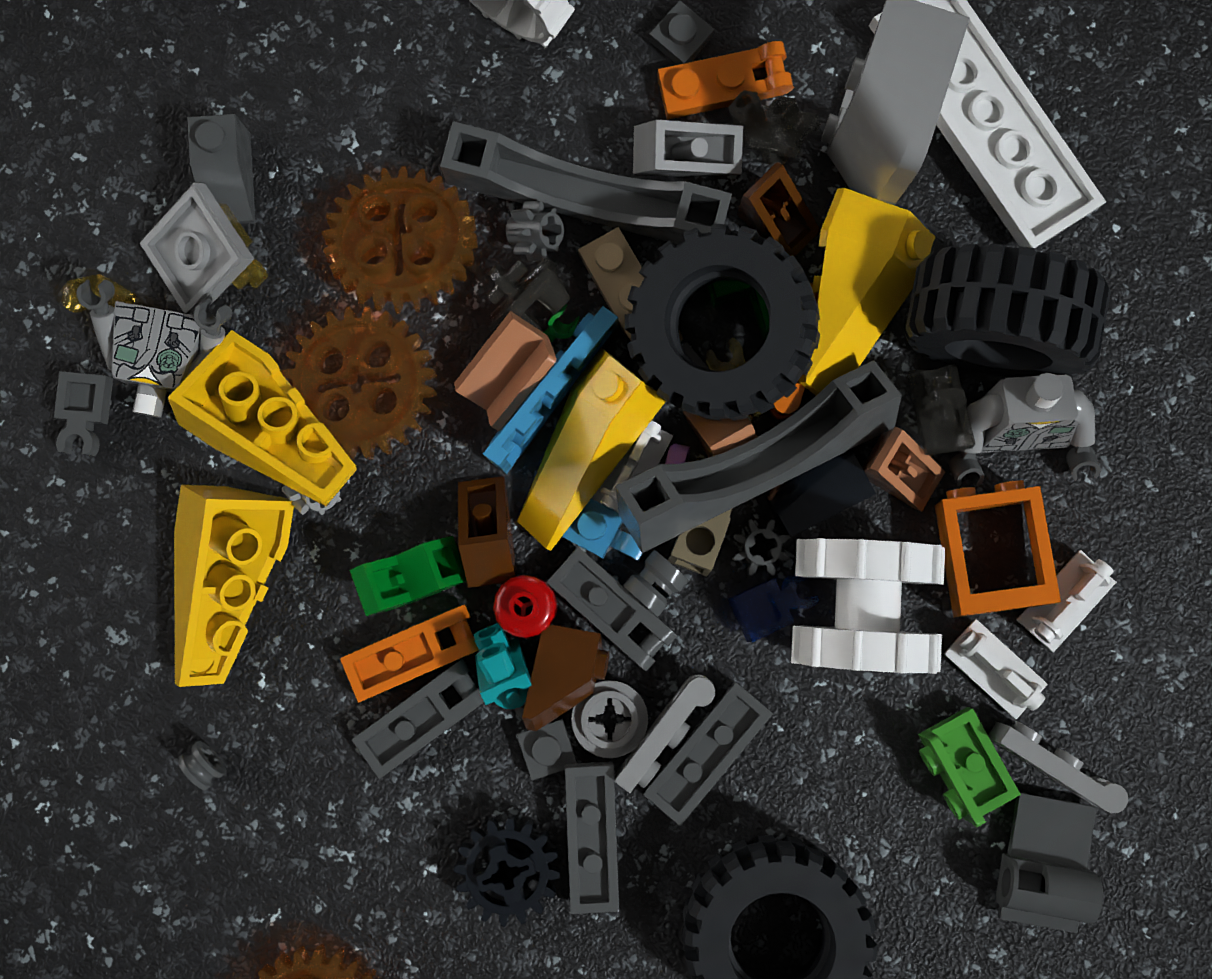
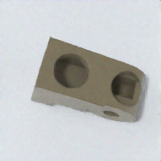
(700, 546)

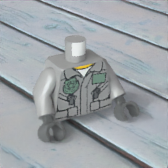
(151, 344)
(1030, 416)

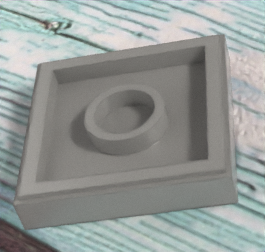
(196, 249)

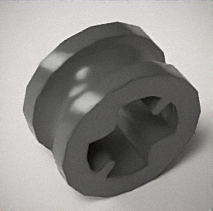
(202, 765)

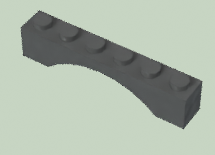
(514, 172)
(686, 494)

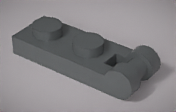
(610, 607)
(417, 720)

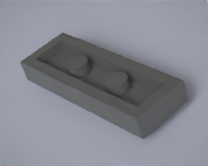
(707, 753)
(591, 837)

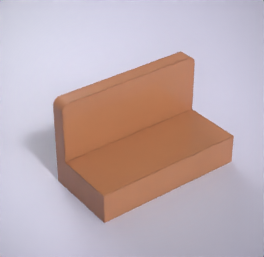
(506, 369)

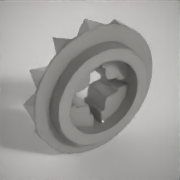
(626, 734)

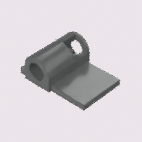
(1051, 842)

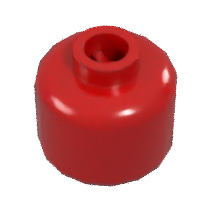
(540, 596)

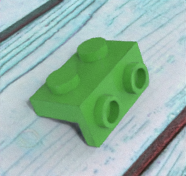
(968, 765)

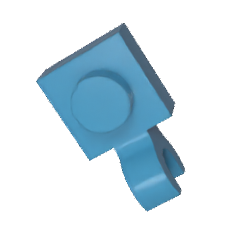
(598, 529)

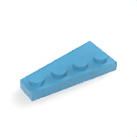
(542, 402)

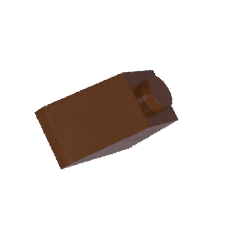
(485, 532)
(563, 673)

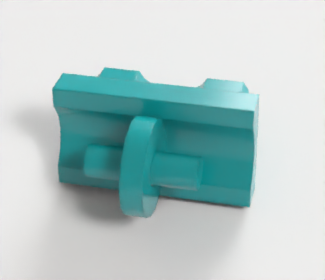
(501, 668)

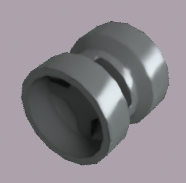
(664, 575)

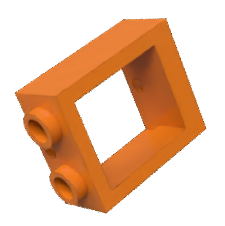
(1005, 494)

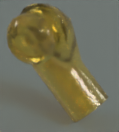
(70, 299)

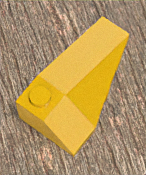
(863, 280)
(256, 417)
(594, 432)
(221, 562)

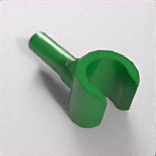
(558, 329)

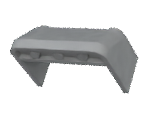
(895, 99)

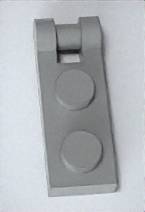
(666, 730)
(1059, 767)

